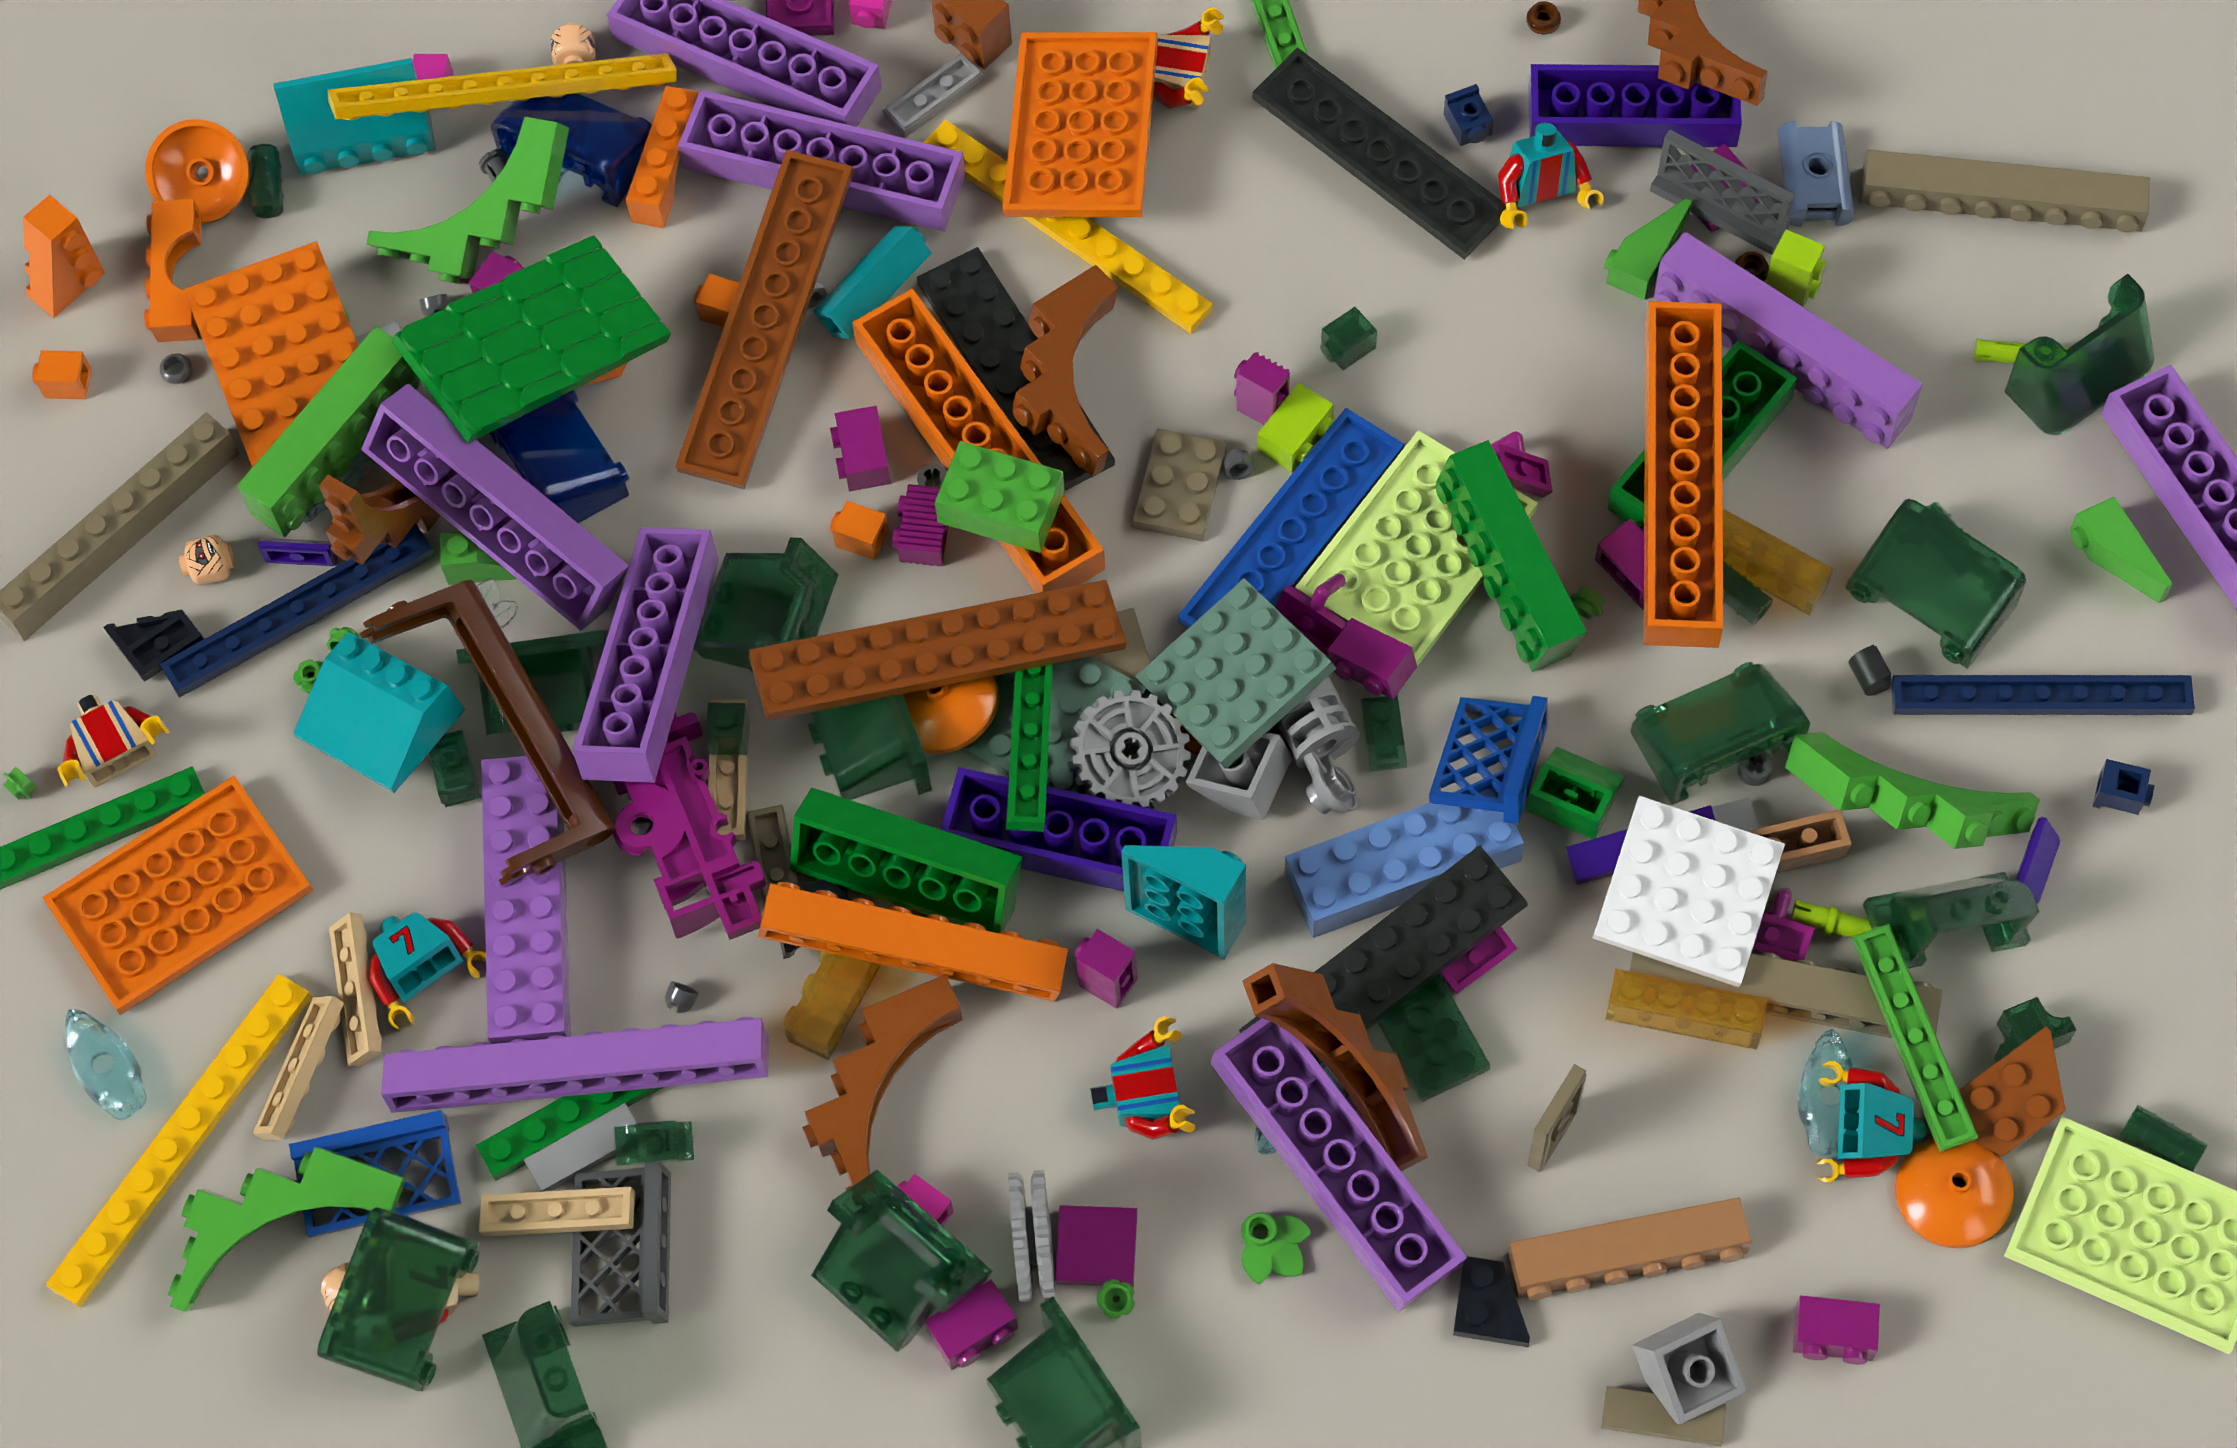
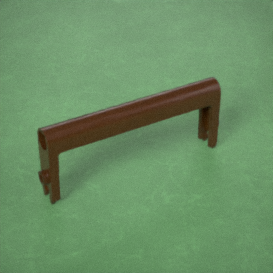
(524, 713)

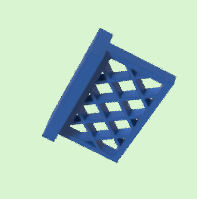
(1519, 767)
(380, 1139)

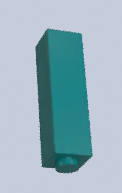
(873, 280)

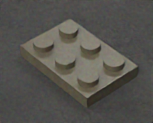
(1179, 484)

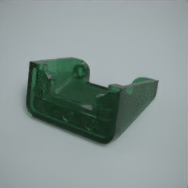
(2068, 385)
(1940, 580)
(1716, 728)
(395, 1298)

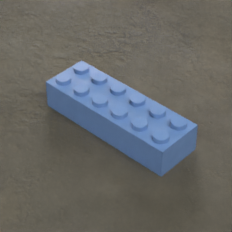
(1393, 861)

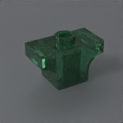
(454, 770)
(2027, 1019)
(653, 1143)

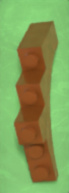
(1695, 56)
(1050, 397)
(372, 517)
(892, 1034)
(1371, 1077)

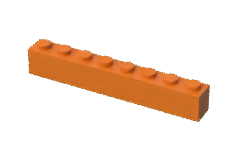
(913, 941)

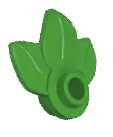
(1277, 1250)

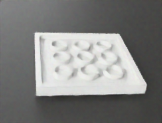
(1688, 891)

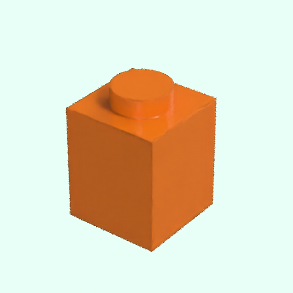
(715, 299)
(62, 374)
(859, 530)

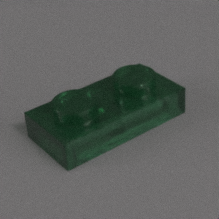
(1383, 733)

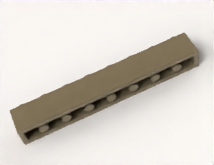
(2005, 190)
(115, 525)
(1803, 991)

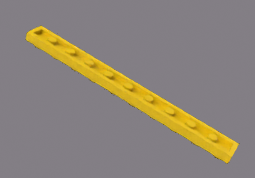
(501, 86)
(1085, 238)
(178, 1141)

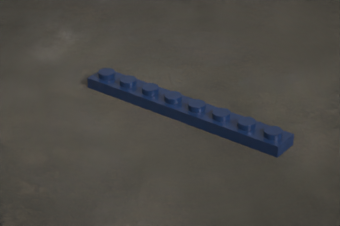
(293, 612)
(2042, 695)

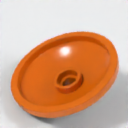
(182, 150)
(954, 714)
(1950, 1213)

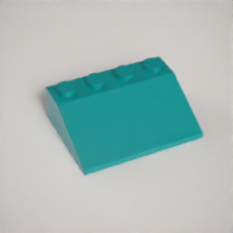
(328, 143)
(375, 712)
(1188, 892)

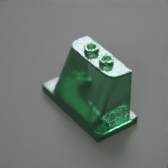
(764, 602)
(559, 671)
(870, 746)
(1988, 901)
(894, 1261)
(542, 1382)
(1060, 1393)

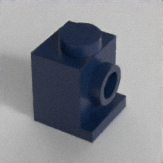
(1468, 115)
(2121, 776)

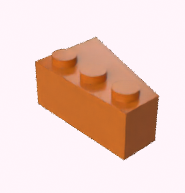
(59, 256)

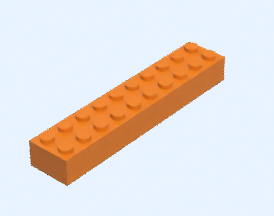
(954, 406)
(1683, 475)

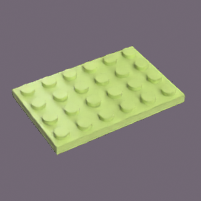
(1402, 554)
(2133, 1233)

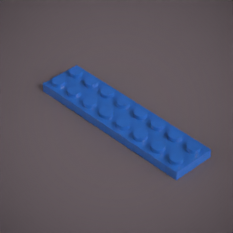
(1302, 514)

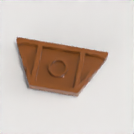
(2015, 1095)

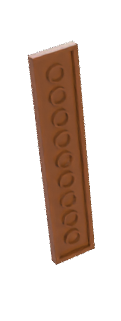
(764, 319)
(936, 650)

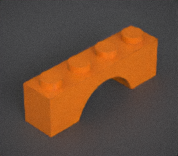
(654, 180)
(173, 233)

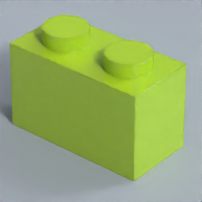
(1797, 267)
(1295, 427)

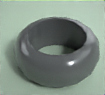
(175, 378)

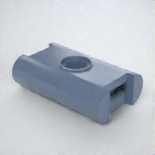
(1820, 152)

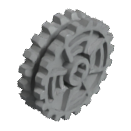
(1138, 724)
(1031, 1235)

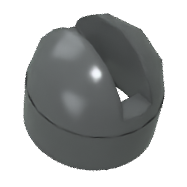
(433, 303)
(1238, 464)
(680, 995)

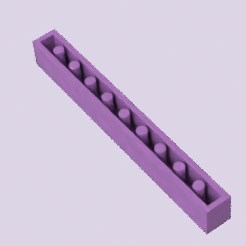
(575, 1065)

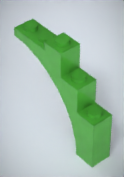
(524, 184)
(1905, 801)
(225, 1223)

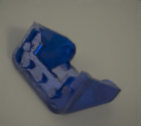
(600, 140)
(564, 458)

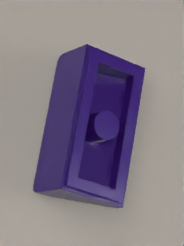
(297, 552)
(2039, 857)

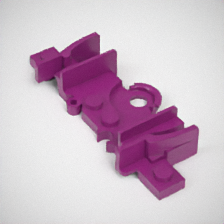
(687, 841)

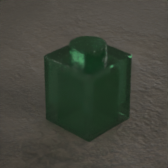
(1348, 338)
(727, 728)

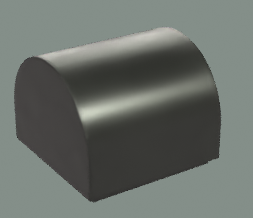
(1871, 670)

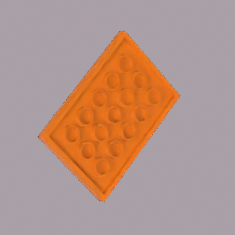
(1080, 124)
(272, 339)
(177, 894)

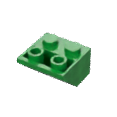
(1574, 792)

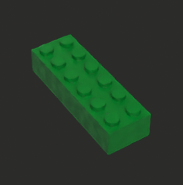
(1751, 401)
(1509, 556)
(904, 861)

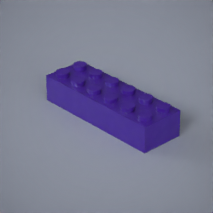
(1628, 106)
(1080, 831)

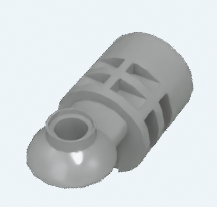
(1316, 735)

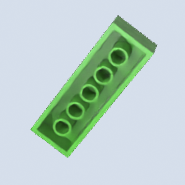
(325, 435)

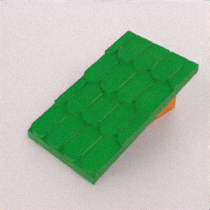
(531, 338)

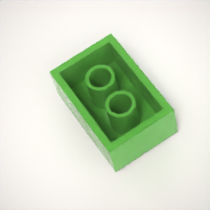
(1000, 496)

